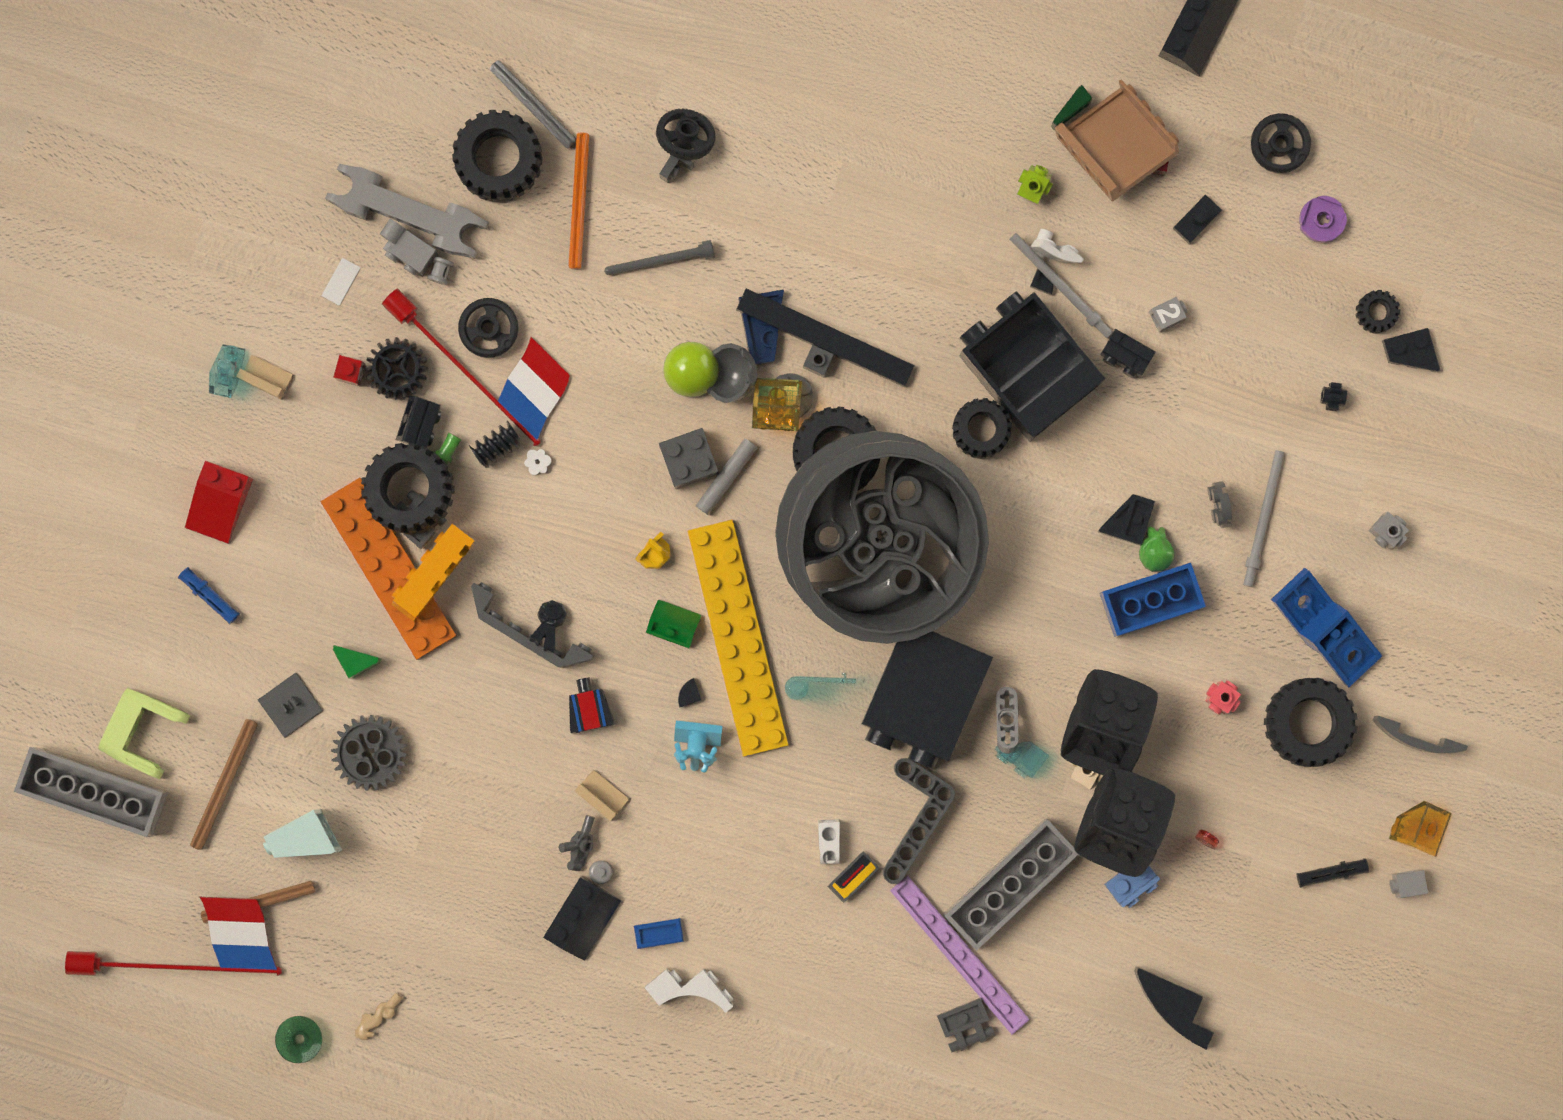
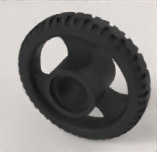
(685, 134)
(1296, 155)
(492, 307)

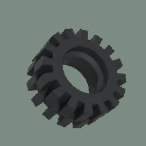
(1391, 311)

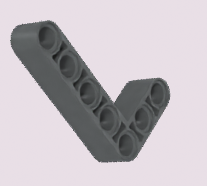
(920, 820)

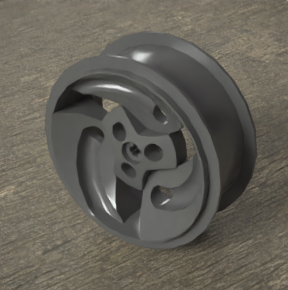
(872, 604)

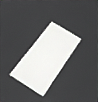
(340, 281)

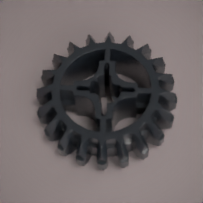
(403, 361)

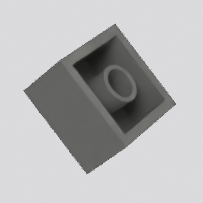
(688, 458)

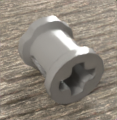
(440, 270)

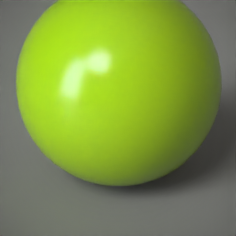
(690, 369)

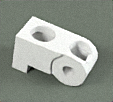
(829, 841)

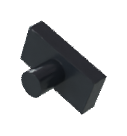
(1197, 219)

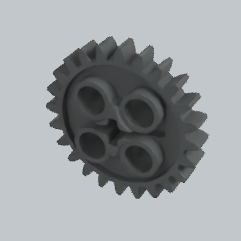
(350, 762)

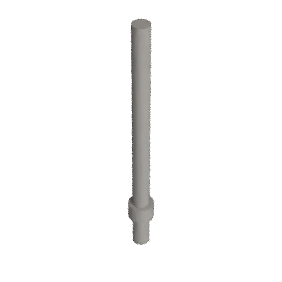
(1093, 318)
(1253, 561)

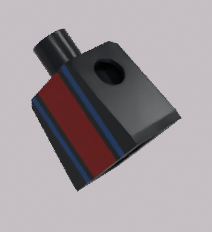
(588, 708)

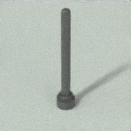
(703, 250)

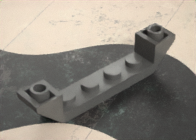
(483, 599)

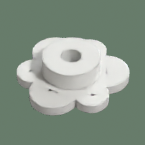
(533, 456)

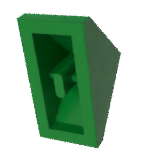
(354, 662)

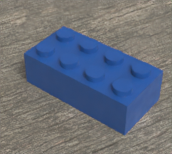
(1152, 599)

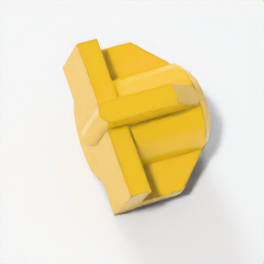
(655, 553)

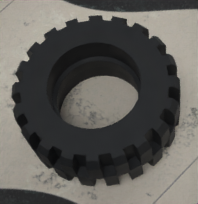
(490, 126)
(826, 421)
(382, 471)
(1341, 715)

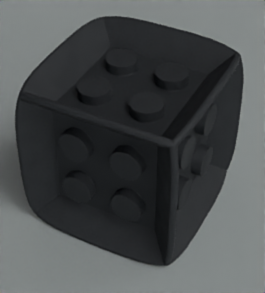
(1109, 722)
(1125, 822)

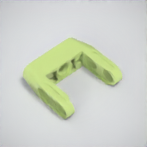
(124, 724)

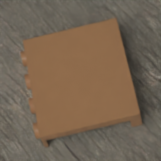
(1119, 141)

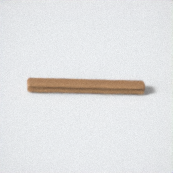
(278, 896)

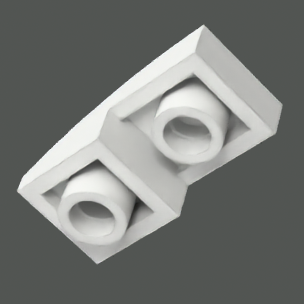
(1063, 253)

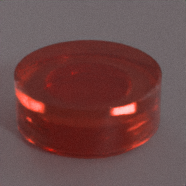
(1207, 839)

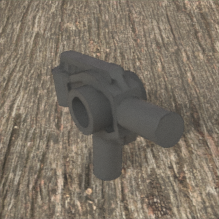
(579, 845)

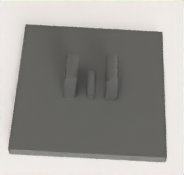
(290, 705)

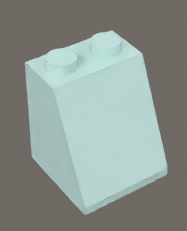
(303, 837)

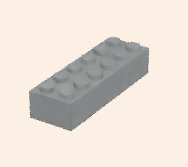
(90, 792)
(1011, 884)

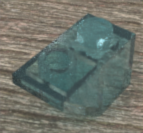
(224, 371)
(1026, 758)

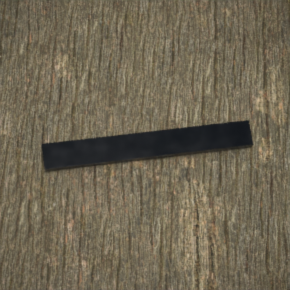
(825, 337)

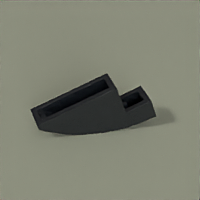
(1175, 1006)

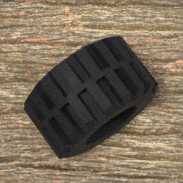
(996, 414)

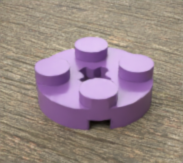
(1334, 213)

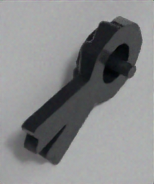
(551, 616)

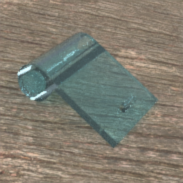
(797, 687)

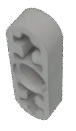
(1002, 728)

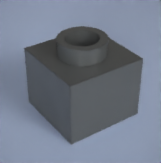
(819, 369)

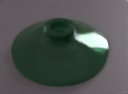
(286, 1039)

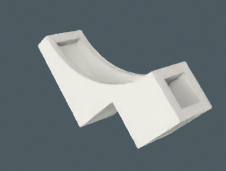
(668, 986)

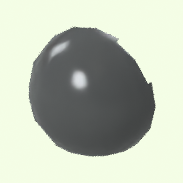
(736, 373)

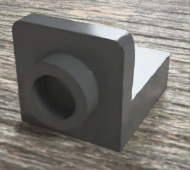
(672, 169)

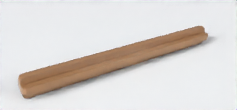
(223, 784)

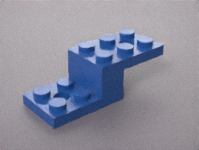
(1326, 627)

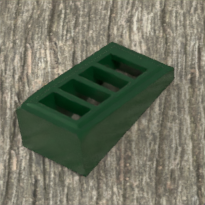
(1074, 105)

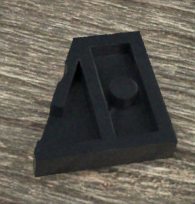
(1130, 520)

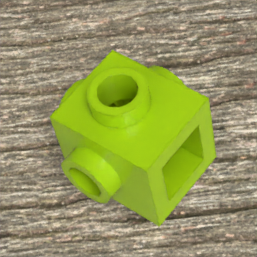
(1032, 190)

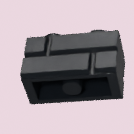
(1127, 353)
(418, 422)

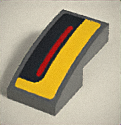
(853, 877)

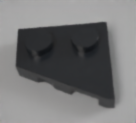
(1412, 350)

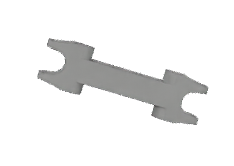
(445, 226)

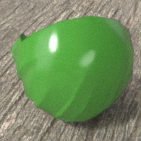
(1156, 551)

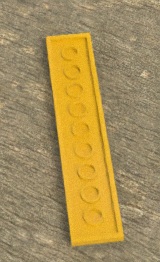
(737, 638)

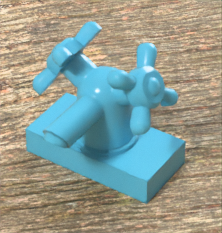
(697, 737)

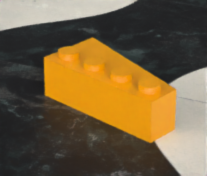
(432, 573)

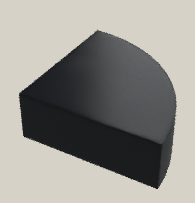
(1042, 283)
(688, 693)

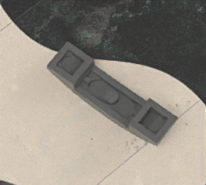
(1391, 729)

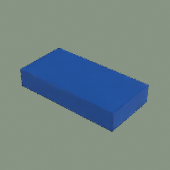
(658, 933)

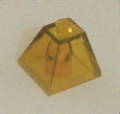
(1421, 828)

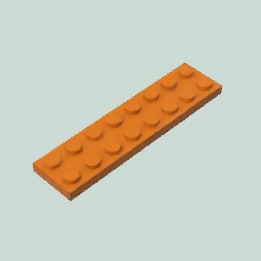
(385, 567)

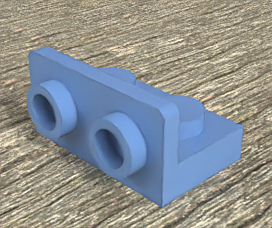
(1128, 888)

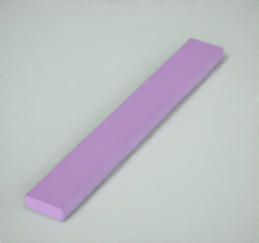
(959, 955)

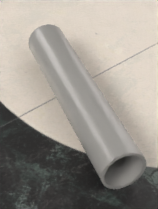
(726, 476)

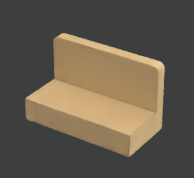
(265, 377)
(602, 795)

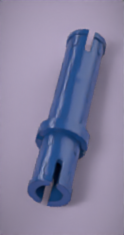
(201, 588)

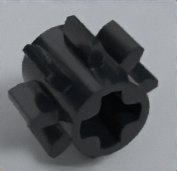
(1333, 396)

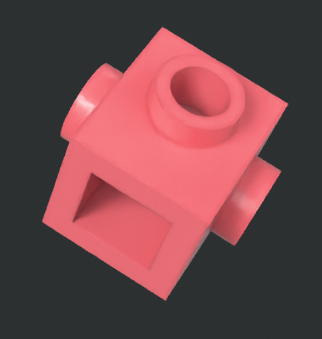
(1214, 697)

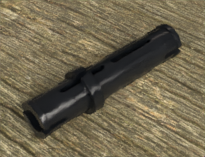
(1359, 866)

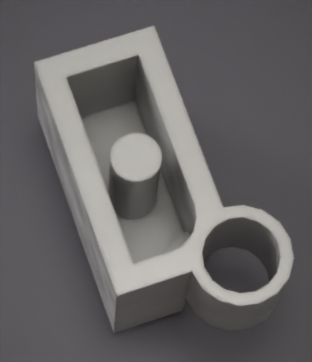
(407, 248)

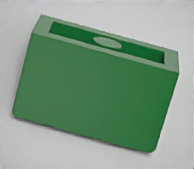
(673, 623)

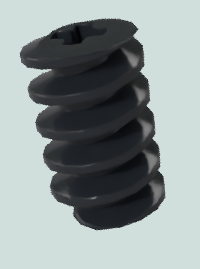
(496, 445)

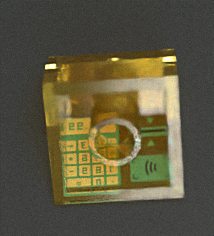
(776, 404)

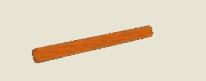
(578, 202)

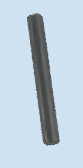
(532, 104)

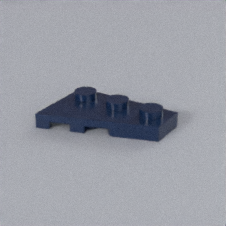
(760, 337)

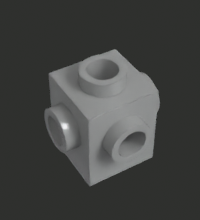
(1381, 531)

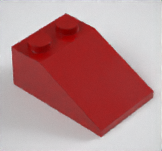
(217, 501)

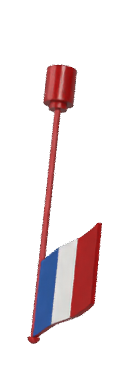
(530, 388)
(236, 936)

